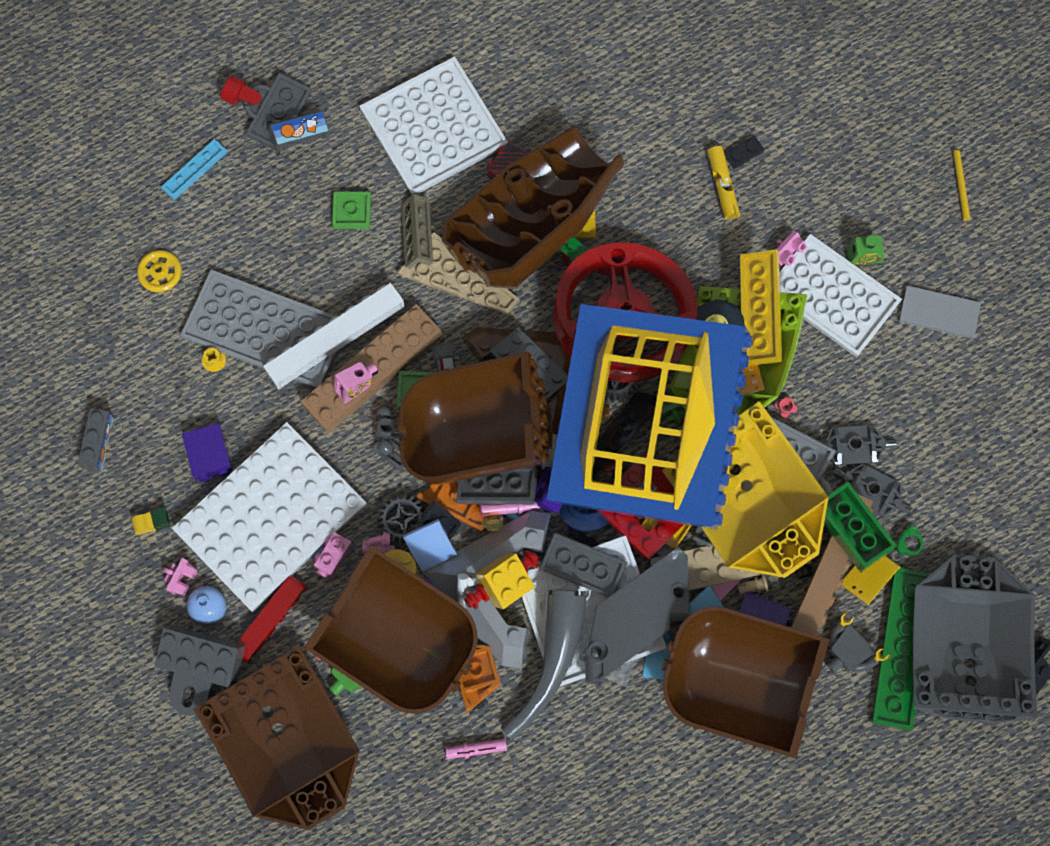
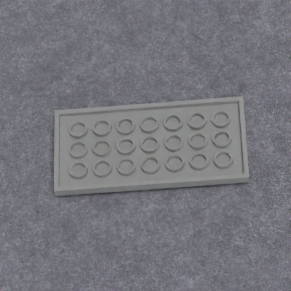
(253, 323)

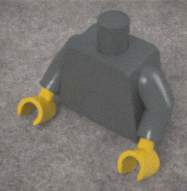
(851, 649)

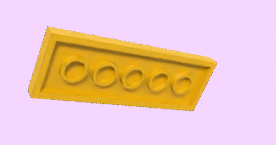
(761, 305)

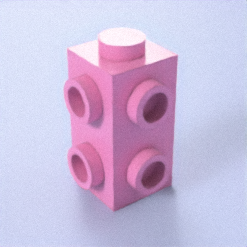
(332, 556)

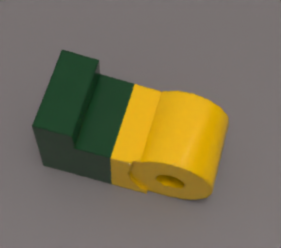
(151, 521)

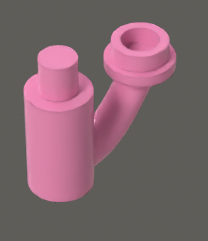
(379, 542)

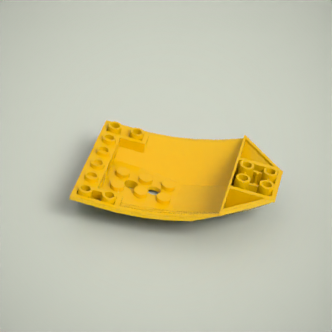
(784, 513)

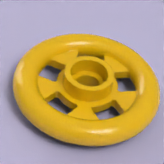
(172, 278)

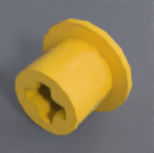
(213, 360)

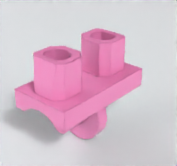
(788, 248)
(175, 577)

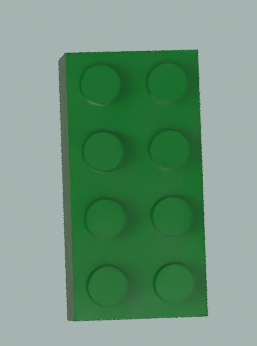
(856, 528)

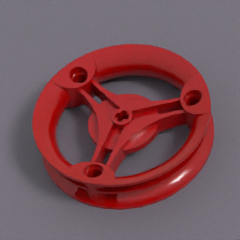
(617, 260)

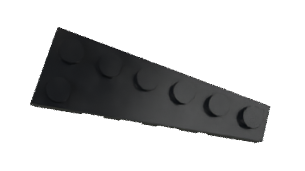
(625, 425)

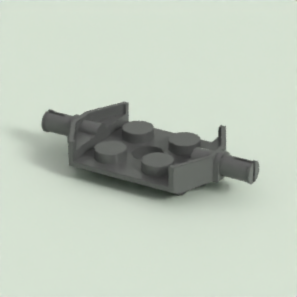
(870, 444)
(889, 495)

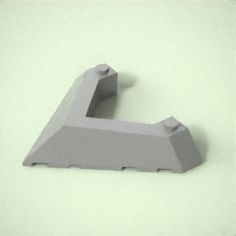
(525, 532)

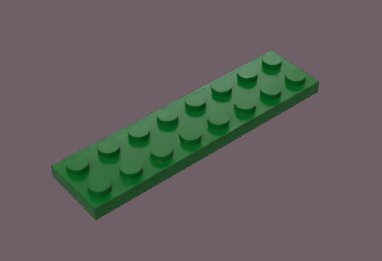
(895, 679)

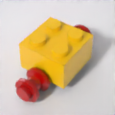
(503, 580)

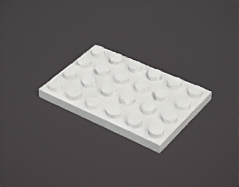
(840, 297)

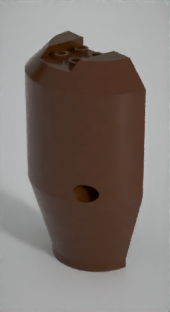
(529, 210)

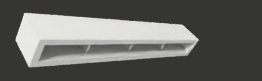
(334, 335)

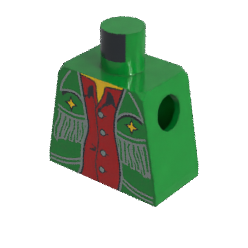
(571, 251)

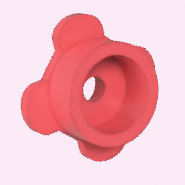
(787, 401)

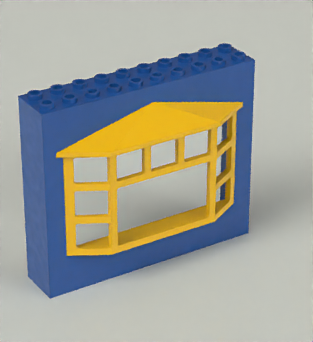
(706, 426)

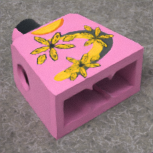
(353, 381)

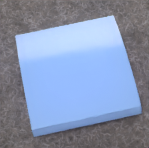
(430, 545)

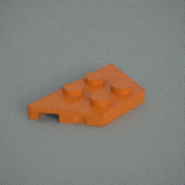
(446, 496)
(481, 678)

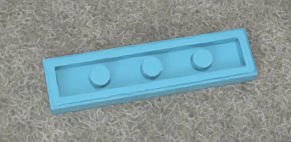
(194, 169)

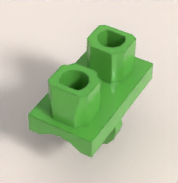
(672, 409)

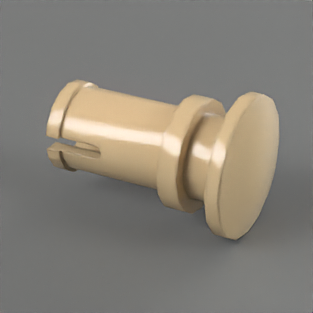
(753, 586)

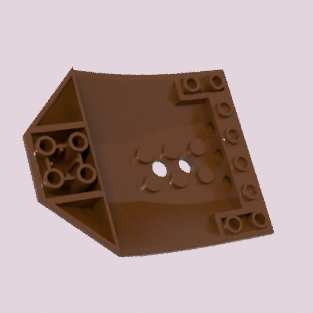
(291, 775)

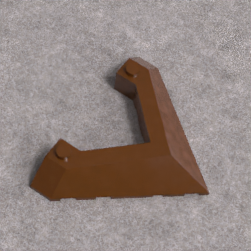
(482, 340)

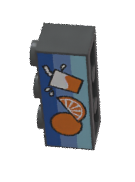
(298, 130)
(95, 440)

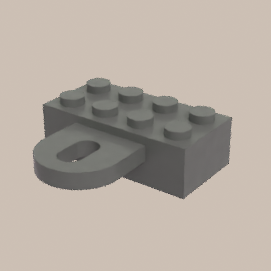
(197, 662)

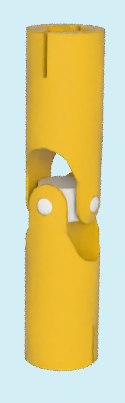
(721, 176)

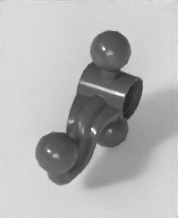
(385, 446)

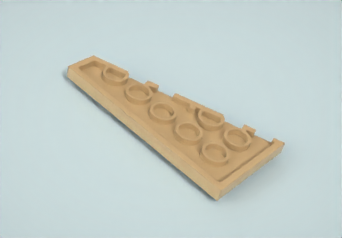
(451, 278)

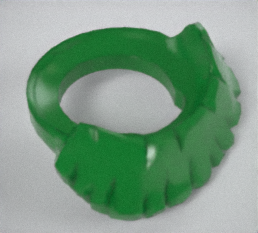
(901, 546)

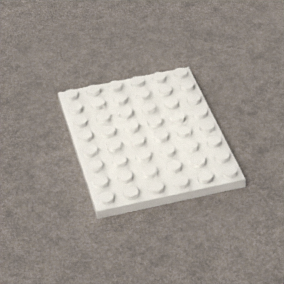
(269, 516)

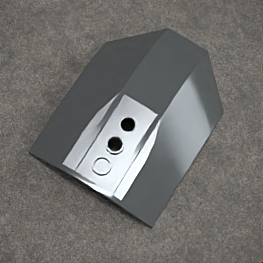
(980, 614)

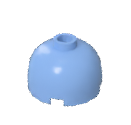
(206, 605)

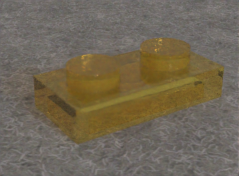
(493, 522)

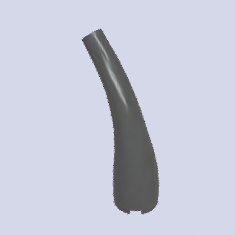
(562, 632)

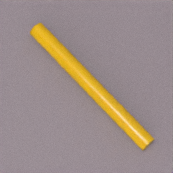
(961, 185)

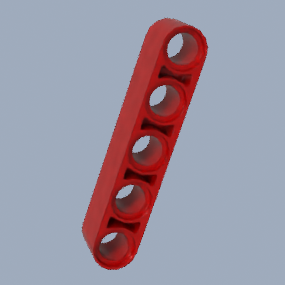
(270, 616)

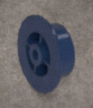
(582, 518)

